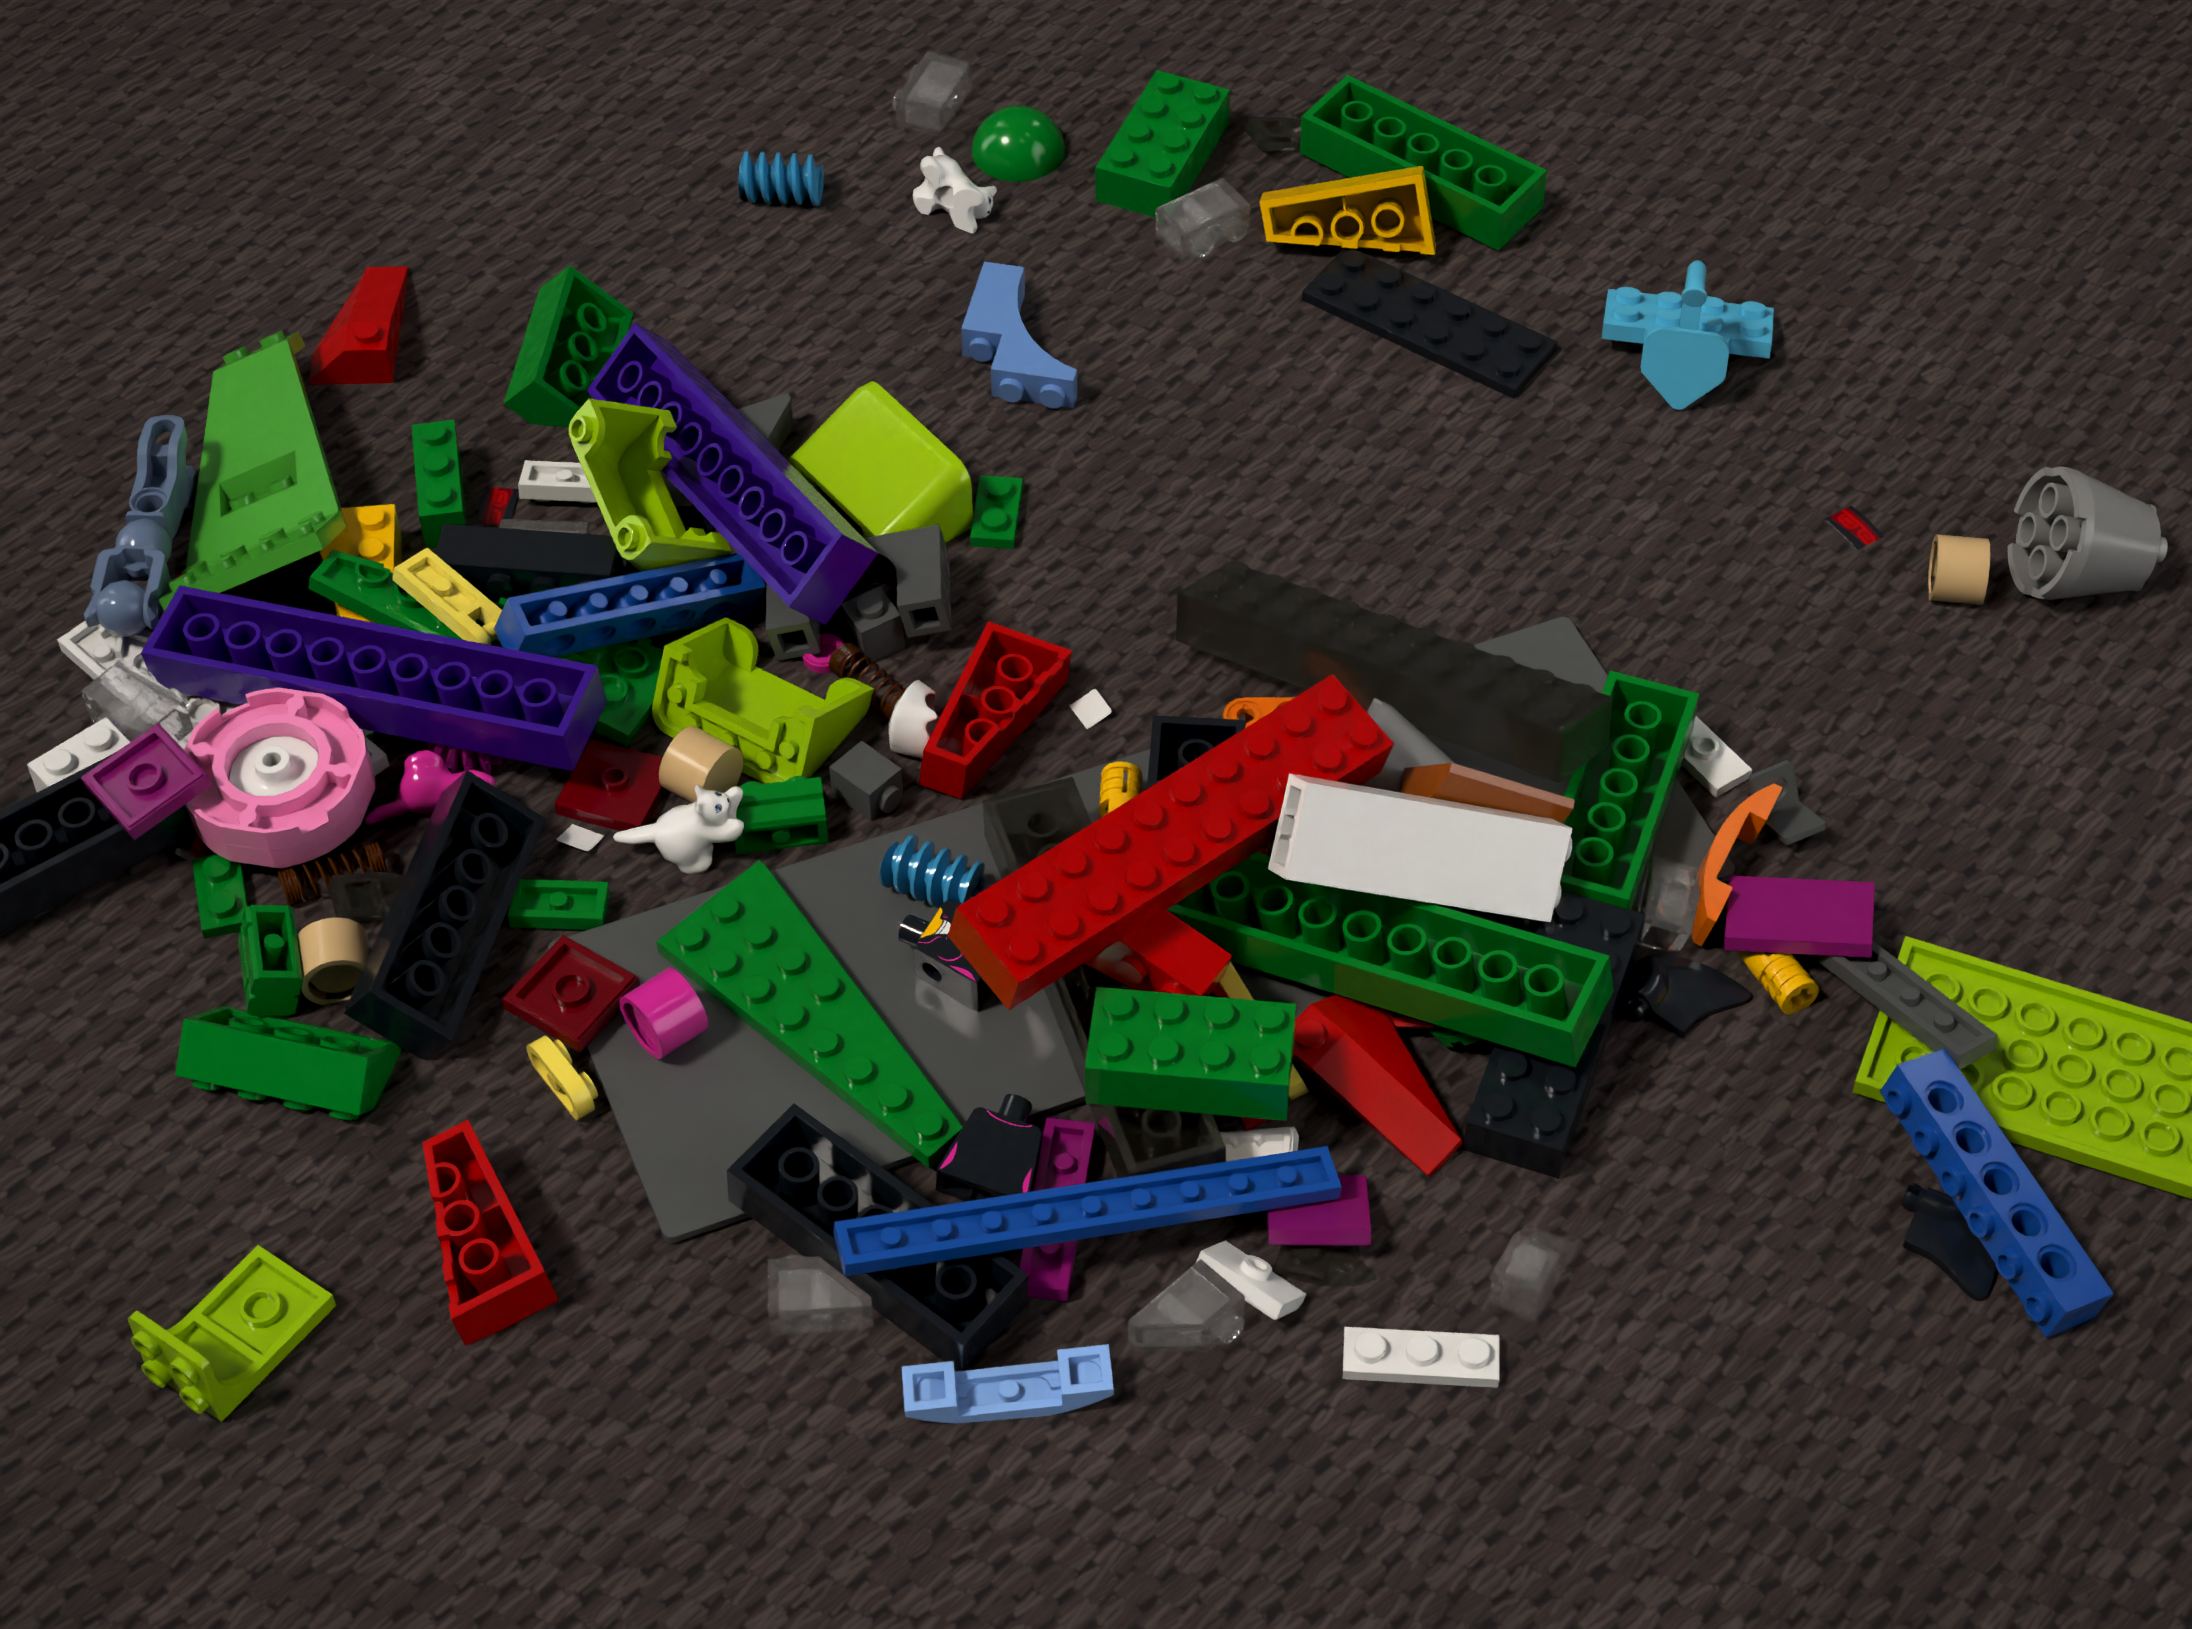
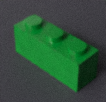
(438, 478)

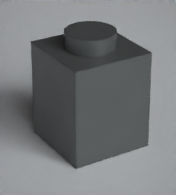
(867, 781)

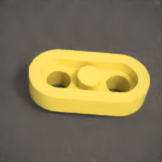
(556, 1069)

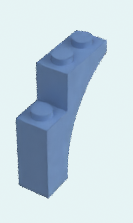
(997, 333)

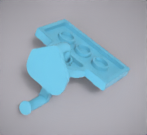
(1687, 334)

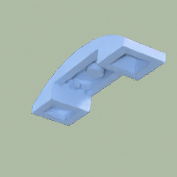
(1008, 1392)

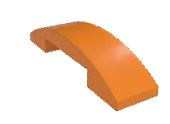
(1745, 825)

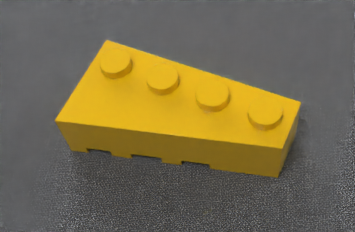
(1377, 209)
(369, 534)

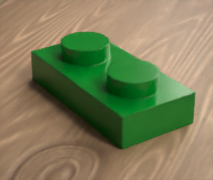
(996, 512)
(219, 895)
(559, 904)

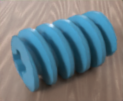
(780, 179)
(930, 876)

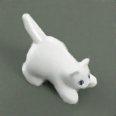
(953, 191)
(688, 831)

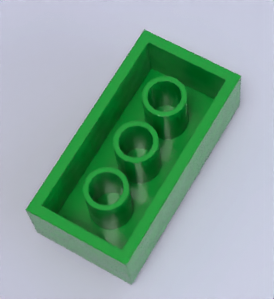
(1162, 143)
(1190, 1053)

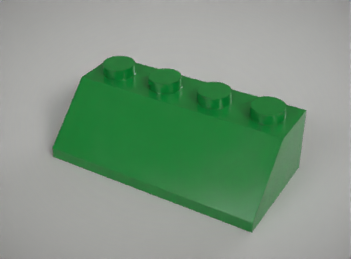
(565, 348)
(285, 1061)

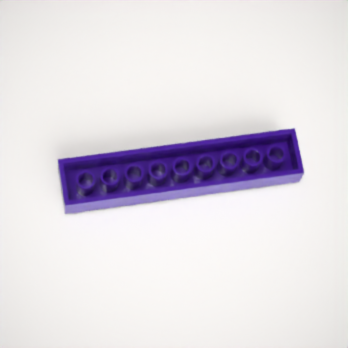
(739, 478)
(383, 674)

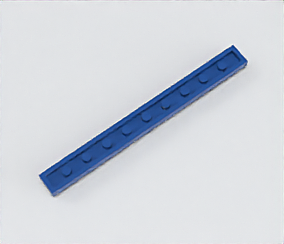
(1085, 1210)

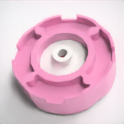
(284, 778)

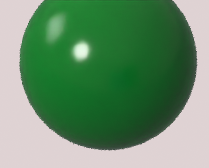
(1018, 144)

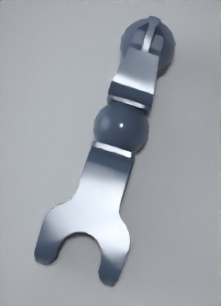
(144, 545)

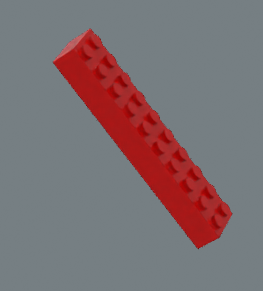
(1161, 843)

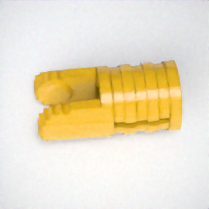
(1113, 790)
(1782, 979)

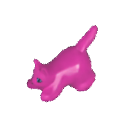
(420, 787)

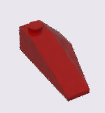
(365, 333)
(1368, 1069)

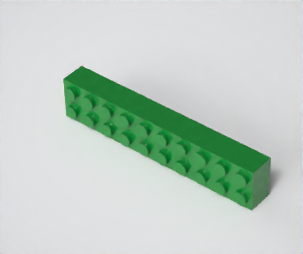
(1408, 958)

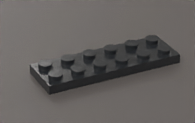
(1430, 321)

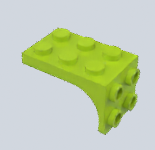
(232, 1334)

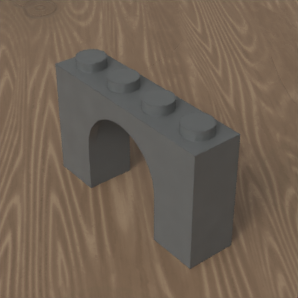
(908, 560)

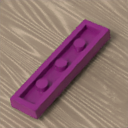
(1062, 1162)

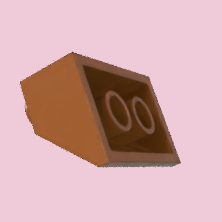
(1482, 789)

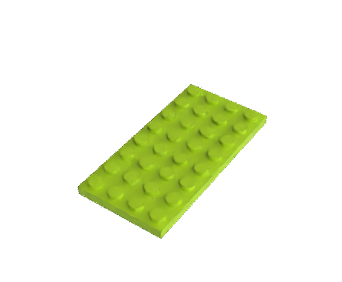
(2066, 1070)

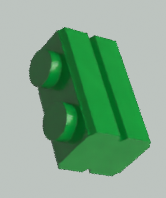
(781, 815)
(270, 960)

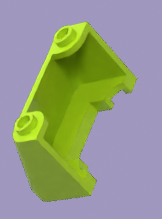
(623, 461)
(886, 468)
(777, 726)

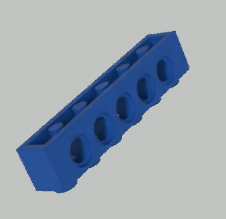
(630, 606)
(1995, 1193)

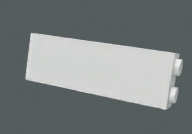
(1420, 848)

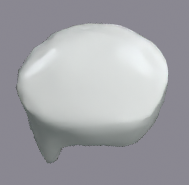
(913, 720)

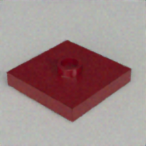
(612, 787)
(570, 993)

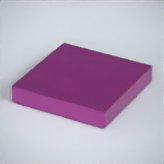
(146, 781)
(1325, 1222)

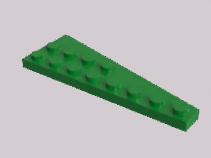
(626, 669)
(783, 981)

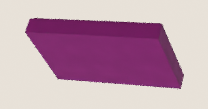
(1800, 916)

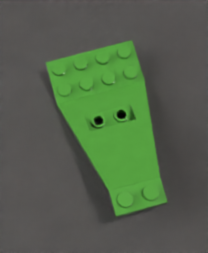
(261, 473)

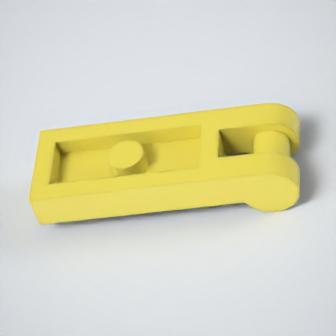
(448, 596)

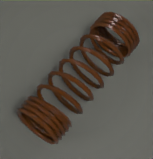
(856, 660)
(291, 884)

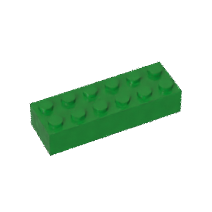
(1467, 178)
(1626, 789)

